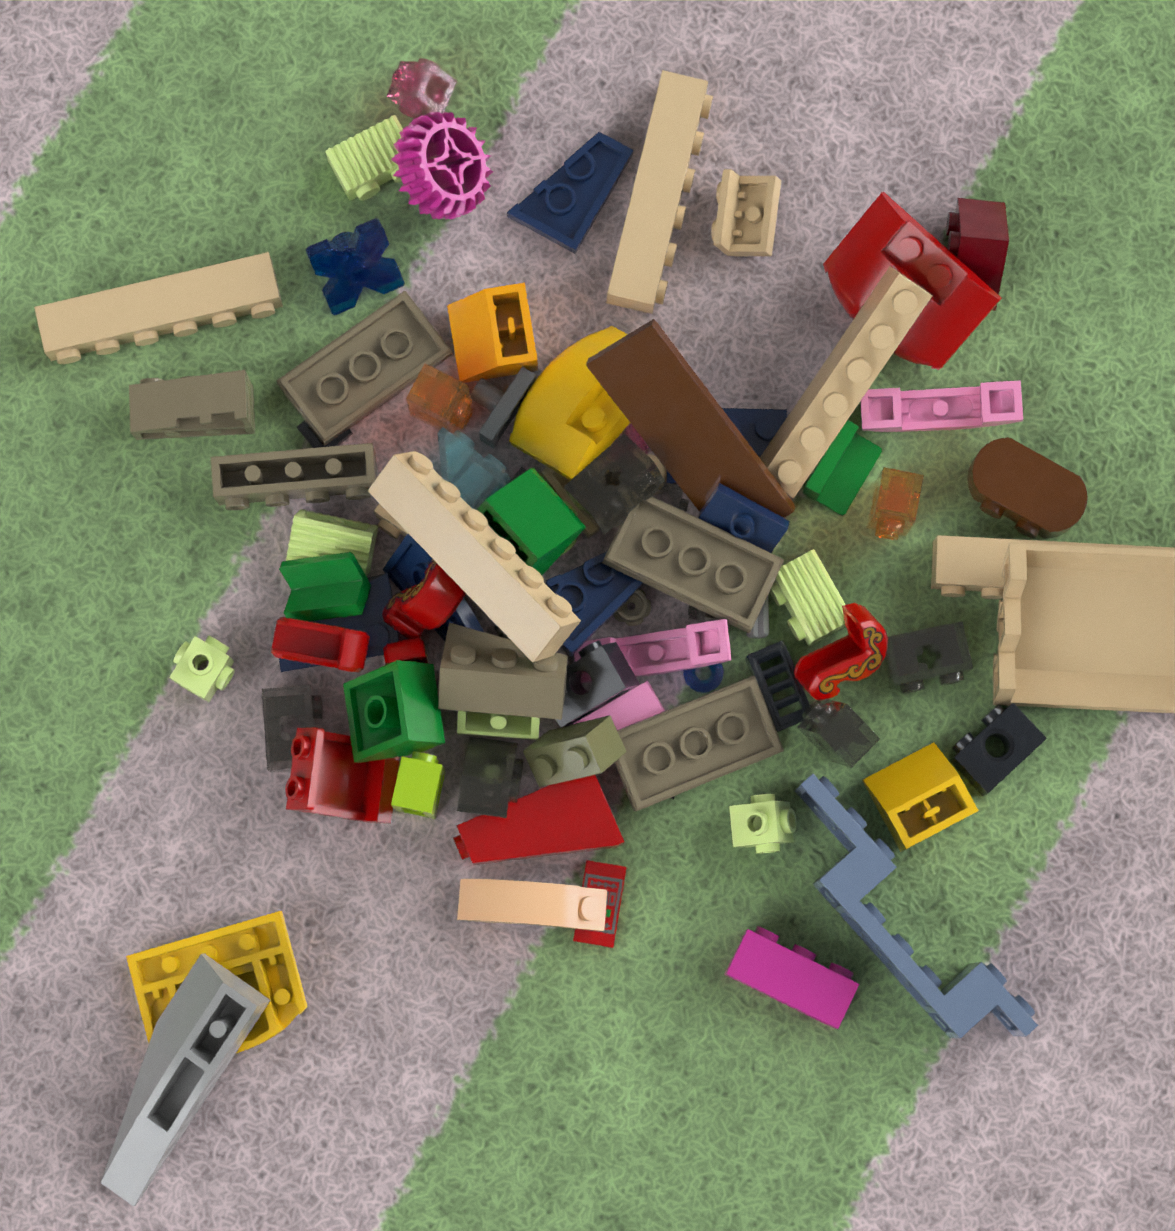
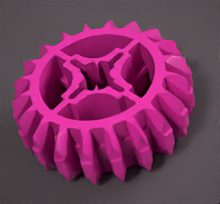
(435, 187)

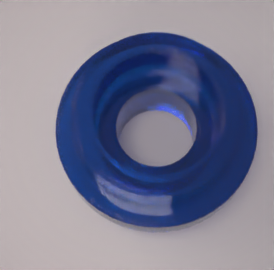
(704, 686)

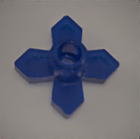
(354, 262)

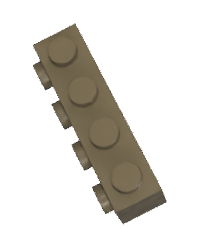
(293, 475)

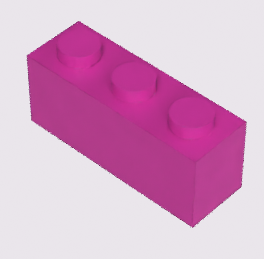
(792, 977)

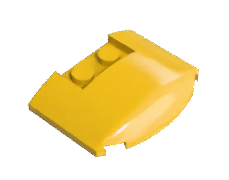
(567, 412)
(251, 950)

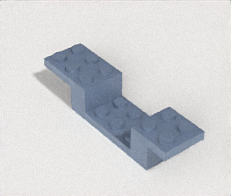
(866, 864)

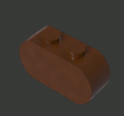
(1026, 489)

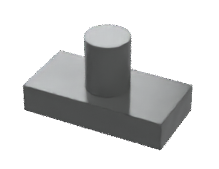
(501, 404)

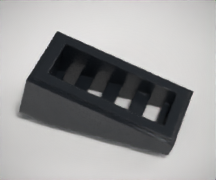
(766, 654)

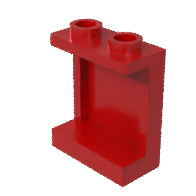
(333, 785)

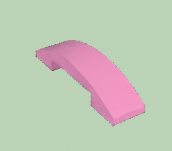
(942, 408)
(672, 649)

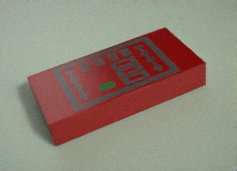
(609, 878)

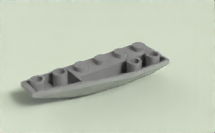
(180, 1068)

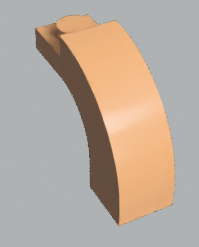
(532, 904)

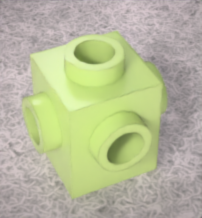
(207, 681)
(763, 824)

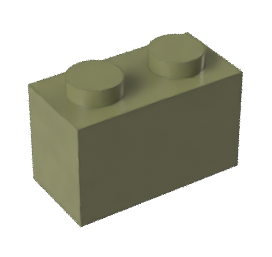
(574, 751)

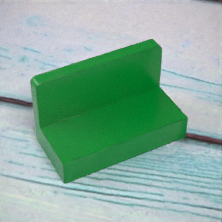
(842, 470)
(325, 587)

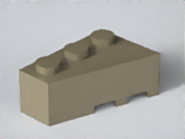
(192, 406)
(496, 677)

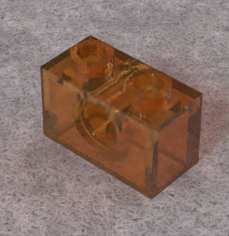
(440, 400)
(894, 503)

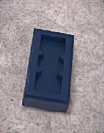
(743, 518)

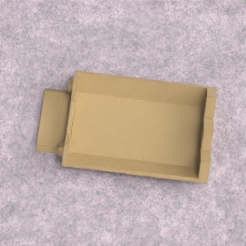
(1086, 628)

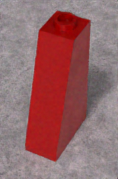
(544, 823)

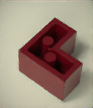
(980, 238)

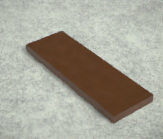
(683, 420)

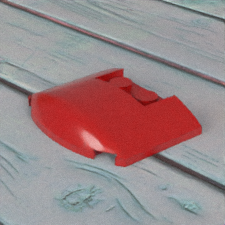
(895, 239)

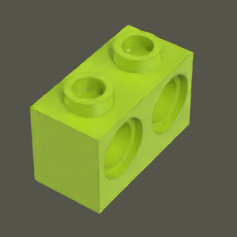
(418, 785)

